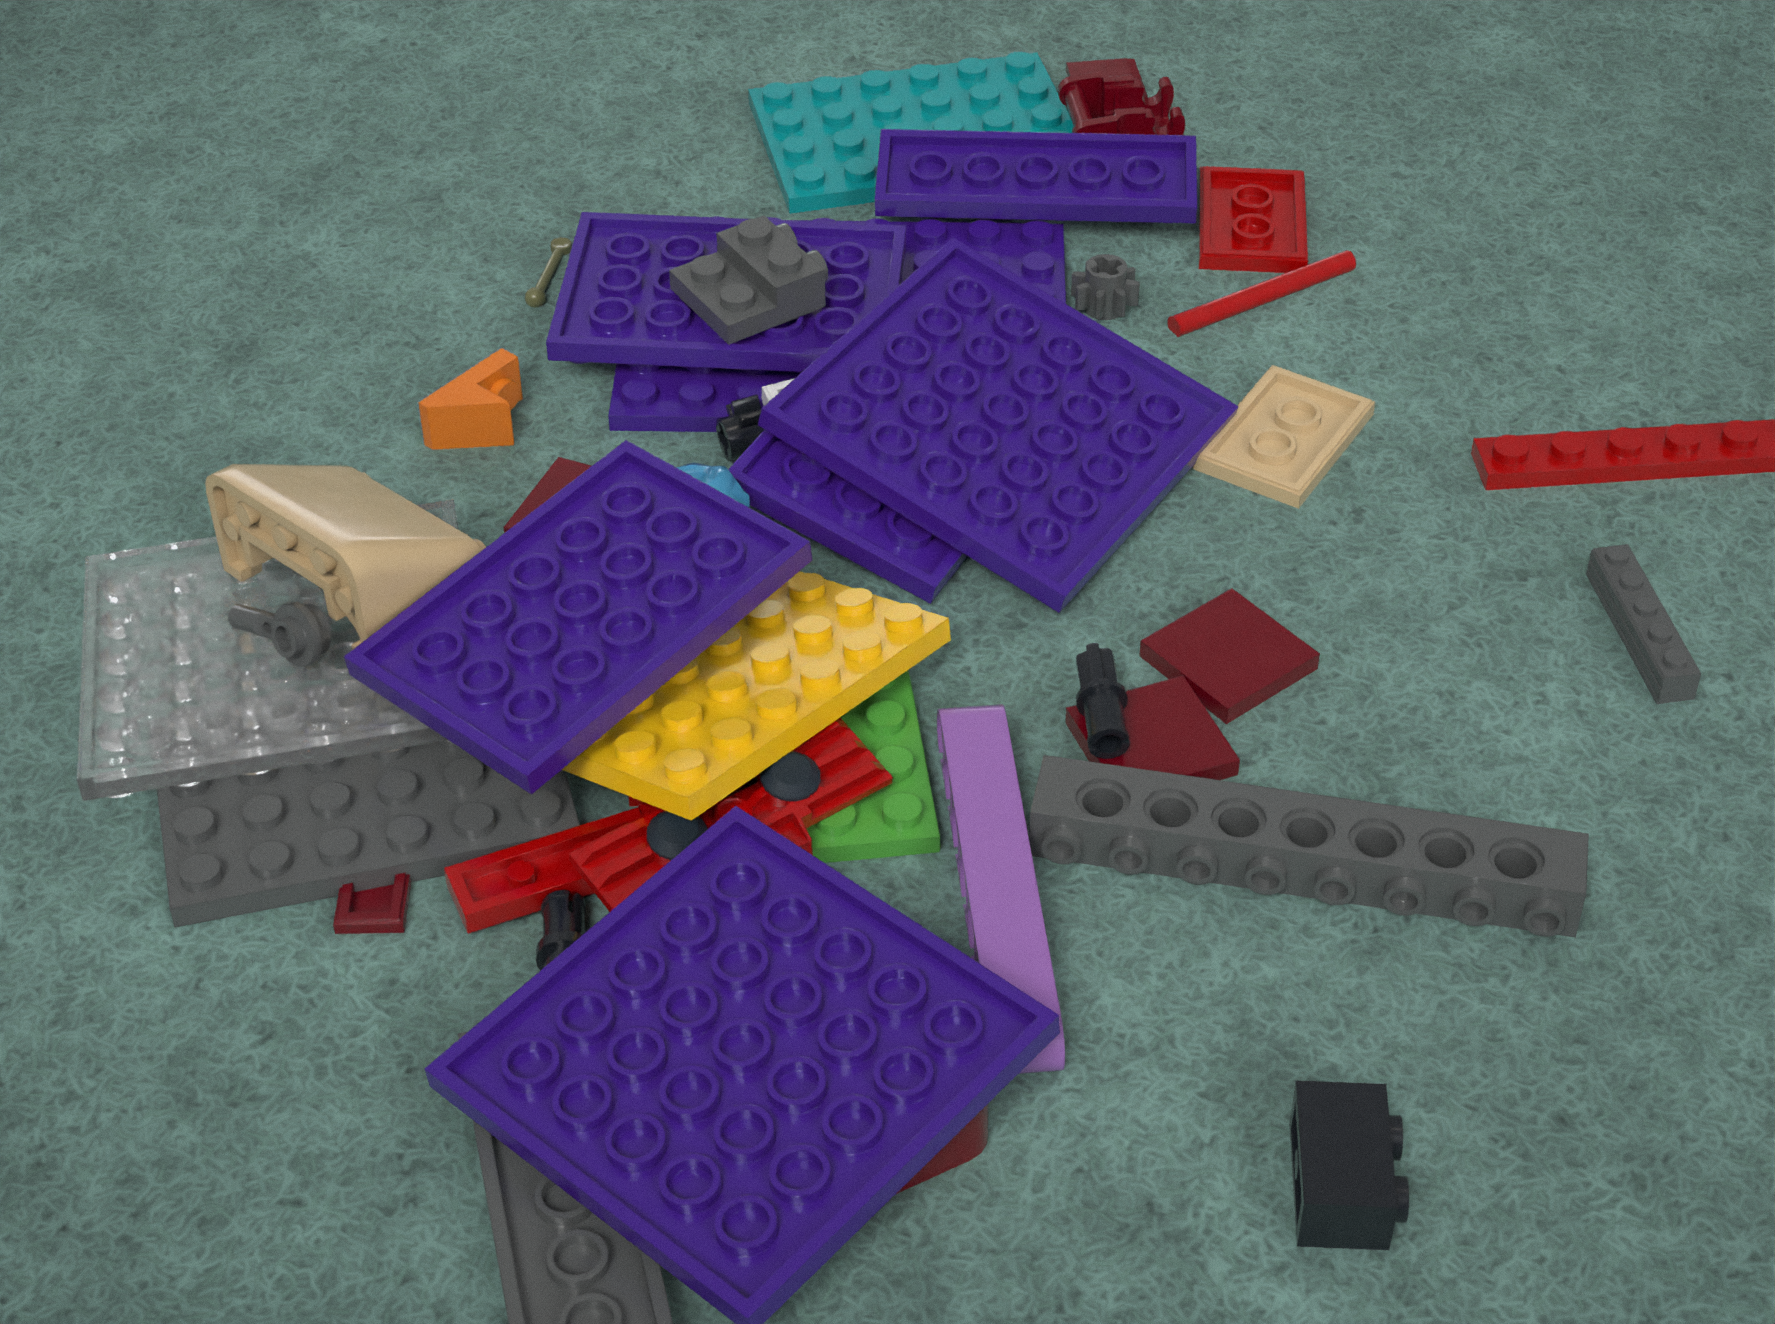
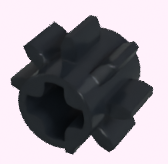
(740, 426)

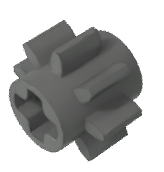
(1105, 287)

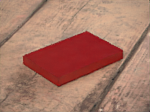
(1252, 219)

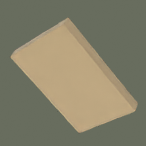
(1285, 436)

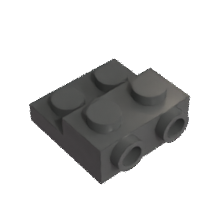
(752, 280)

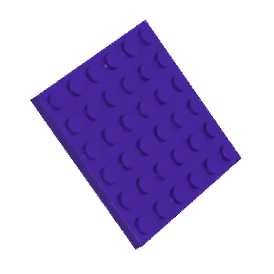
(1000, 421)
(743, 1063)

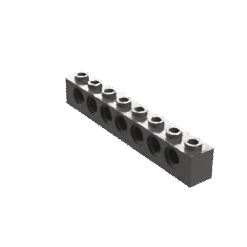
(1310, 846)

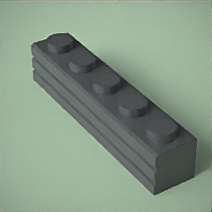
(1643, 624)

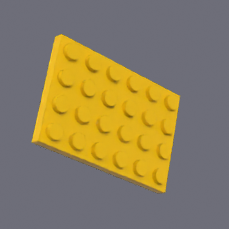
(760, 693)

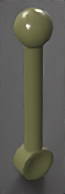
(536, 295)

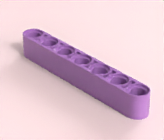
(996, 859)

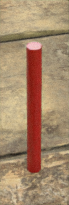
(1261, 293)

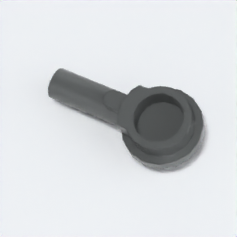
(296, 629)

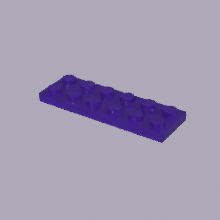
(1037, 176)

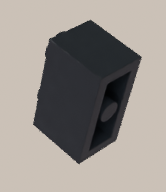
(1345, 1166)

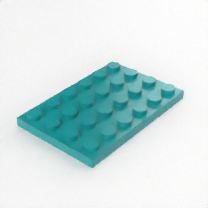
(828, 129)

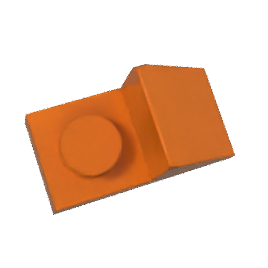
(474, 406)

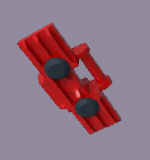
(788, 797)

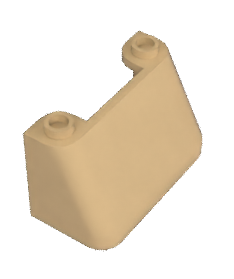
(339, 532)

